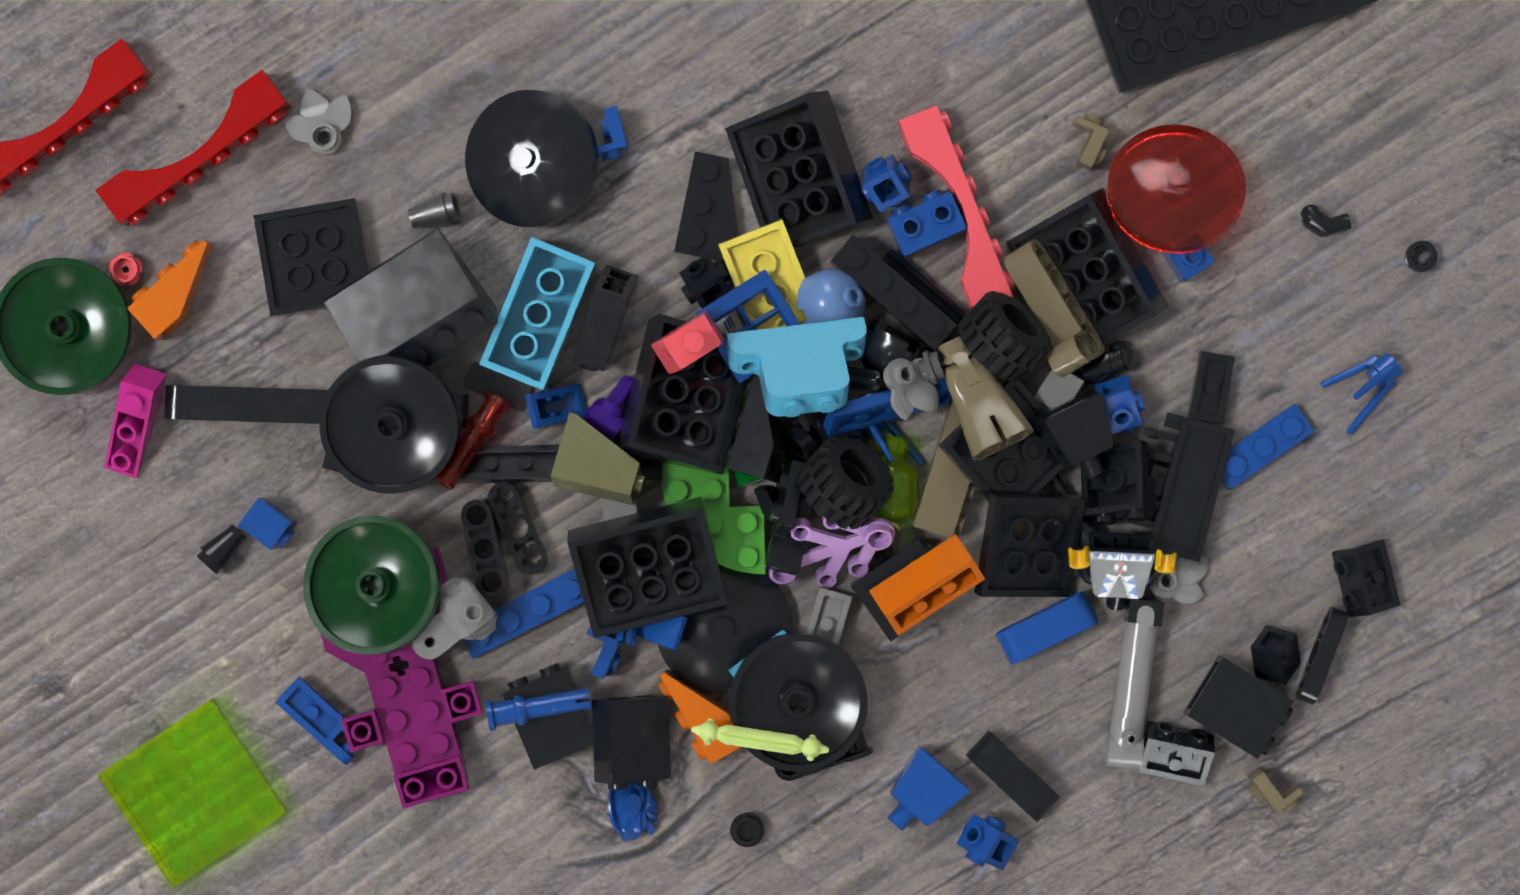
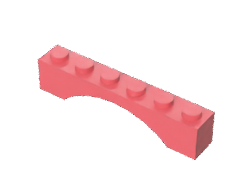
(930, 143)

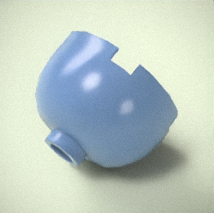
(830, 297)

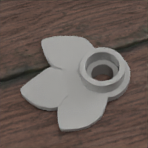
(319, 117)
(910, 390)
(1183, 581)

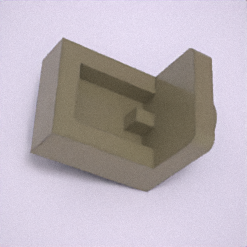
(1094, 149)
(1264, 790)

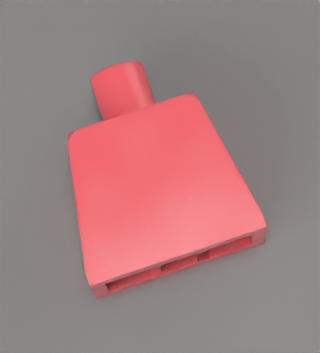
(688, 342)

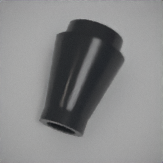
(221, 549)

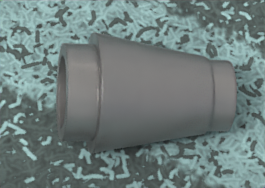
(437, 211)

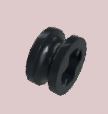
(1430, 261)

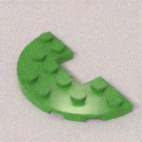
(735, 531)

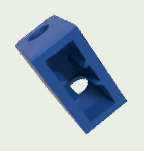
(924, 790)

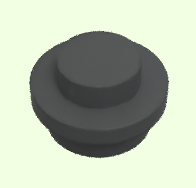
(931, 367)

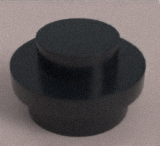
(747, 829)

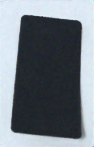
(484, 379)

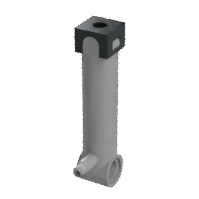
(1125, 739)

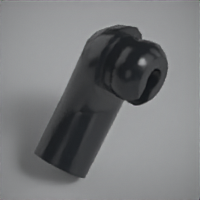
(1322, 224)

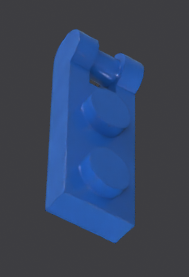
(316, 717)

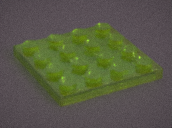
(192, 793)

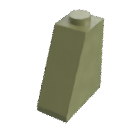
(595, 465)

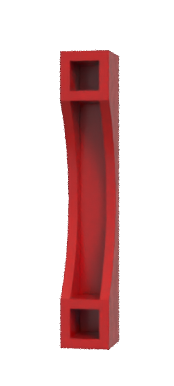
(111, 78)
(251, 108)

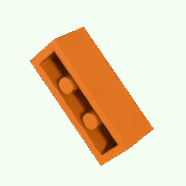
(927, 584)

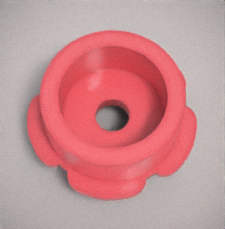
(116, 269)

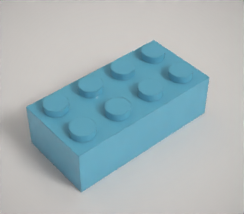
(538, 314)

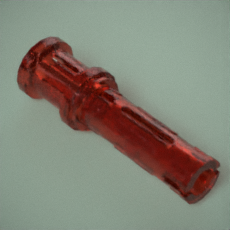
(480, 427)

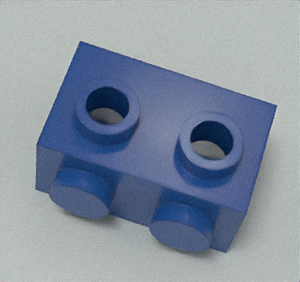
(925, 223)

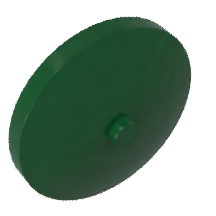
(63, 326)
(372, 585)

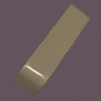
(1055, 307)

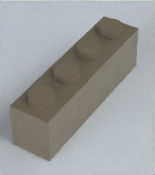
(943, 489)

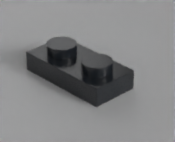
(1210, 387)

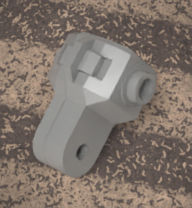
(459, 615)

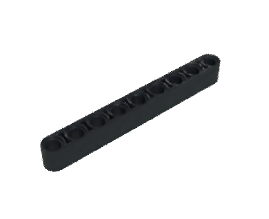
(258, 404)

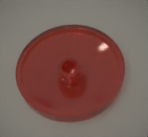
(1176, 189)

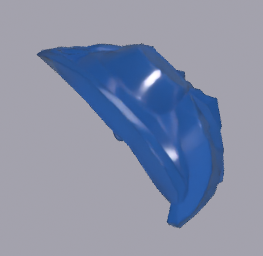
(632, 811)

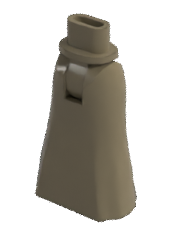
(983, 406)

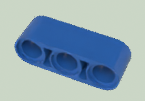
(1047, 627)

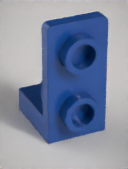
(612, 129)

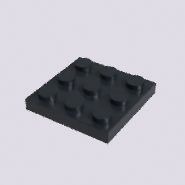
(309, 254)
(1014, 470)
(1029, 544)

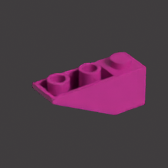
(134, 419)

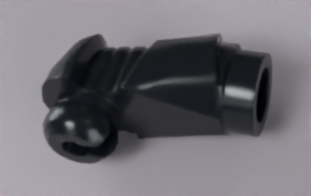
(1109, 364)

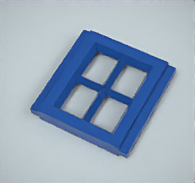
(740, 296)

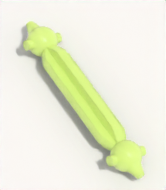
(760, 739)

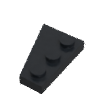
(707, 209)

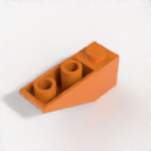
(170, 298)
(695, 710)

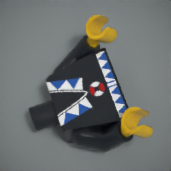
(1120, 565)

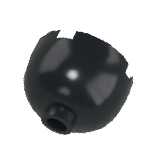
(888, 344)

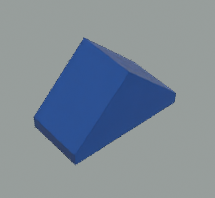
(554, 405)

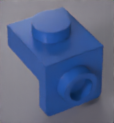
(608, 658)

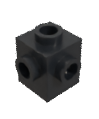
(704, 281)

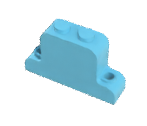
(801, 364)

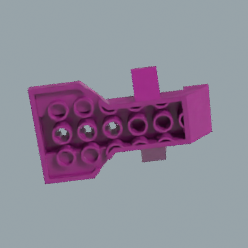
(413, 719)

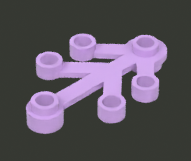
(872, 537)

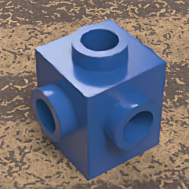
(882, 191)
(1121, 404)
(987, 841)

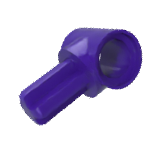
(608, 413)

